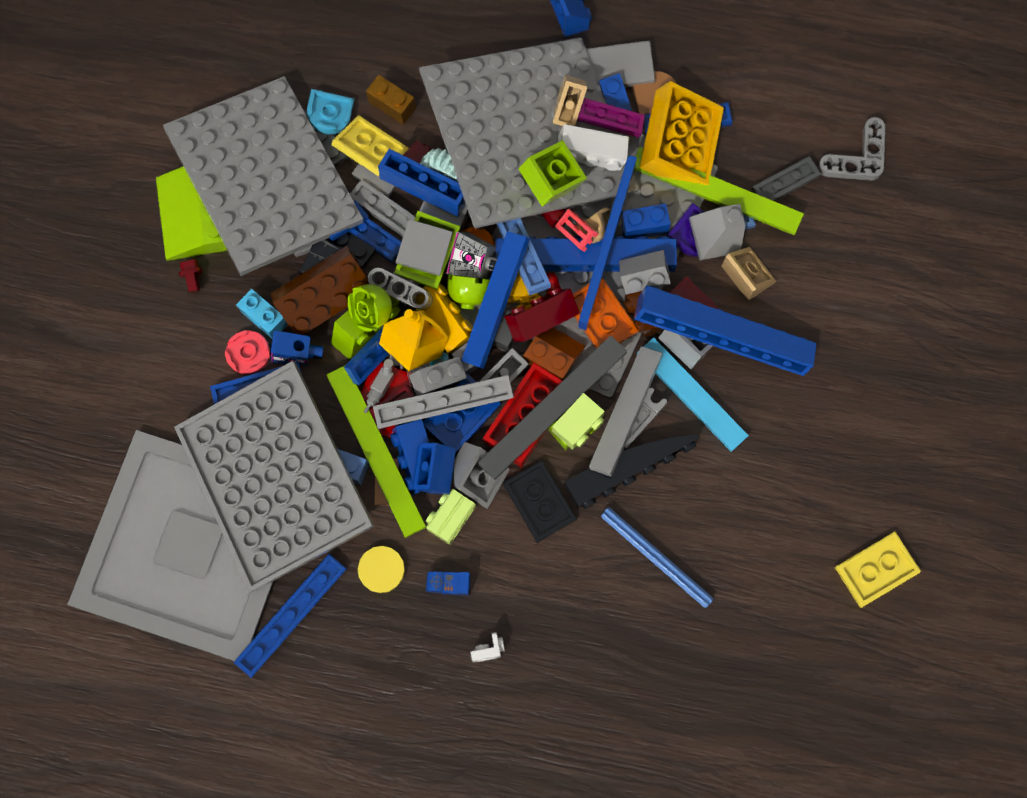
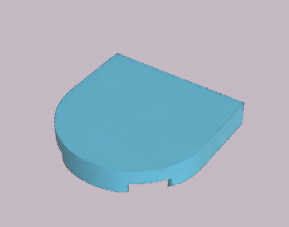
(328, 111)

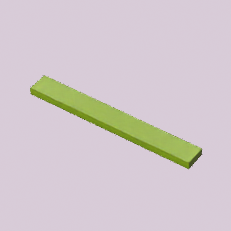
(729, 194)
(376, 453)

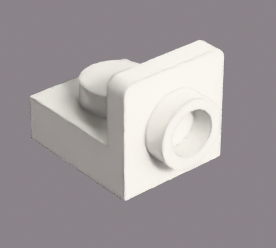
(484, 652)

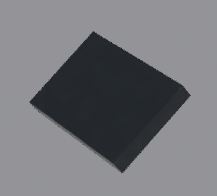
(539, 501)

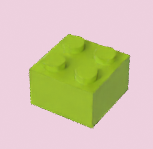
(552, 173)

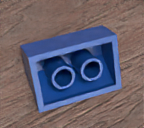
(571, 16)

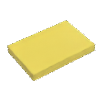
(366, 143)
(877, 569)

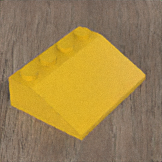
(681, 134)

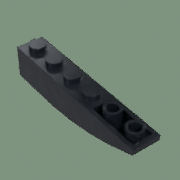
(634, 461)

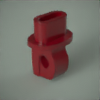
(190, 270)

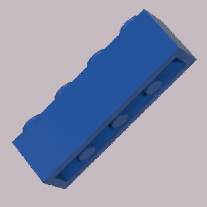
(422, 182)

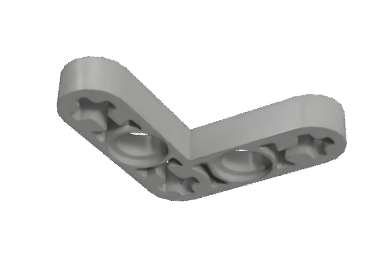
(867, 158)

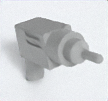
(380, 384)

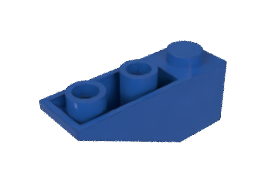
(407, 440)

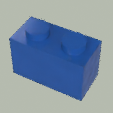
(645, 221)
(434, 468)

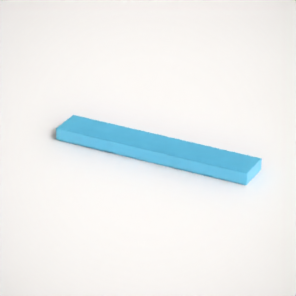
(697, 399)

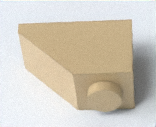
(569, 101)

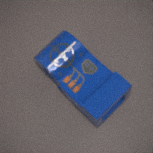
(448, 583)

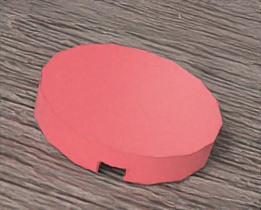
(248, 352)

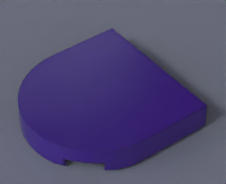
(683, 232)

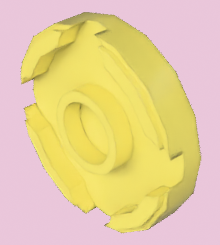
(381, 569)

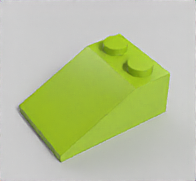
(422, 277)

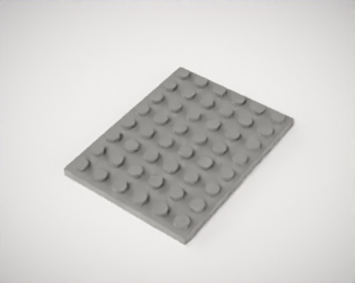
(262, 175)
(273, 477)

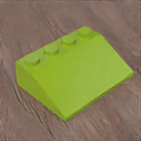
(184, 219)

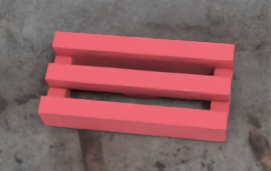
(586, 237)

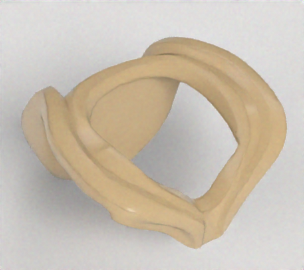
(598, 223)

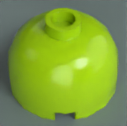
(467, 290)
(370, 306)

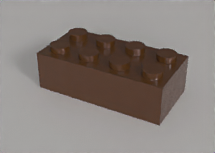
(319, 291)

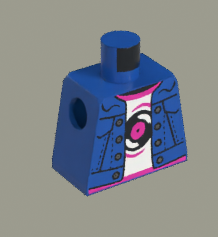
(285, 346)

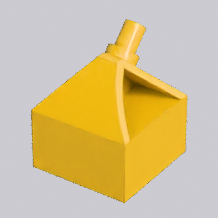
(413, 339)

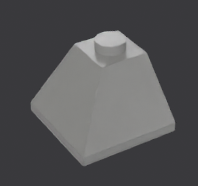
(718, 231)
(472, 478)

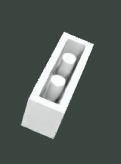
(595, 147)

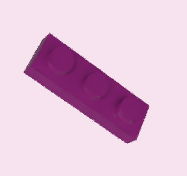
(611, 118)

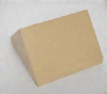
(747, 272)

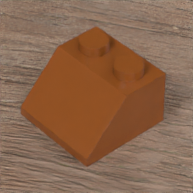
(554, 352)

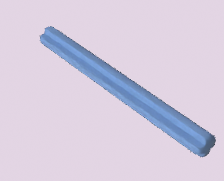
(657, 557)

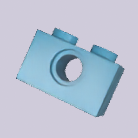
(261, 313)

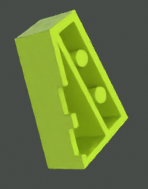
(349, 337)

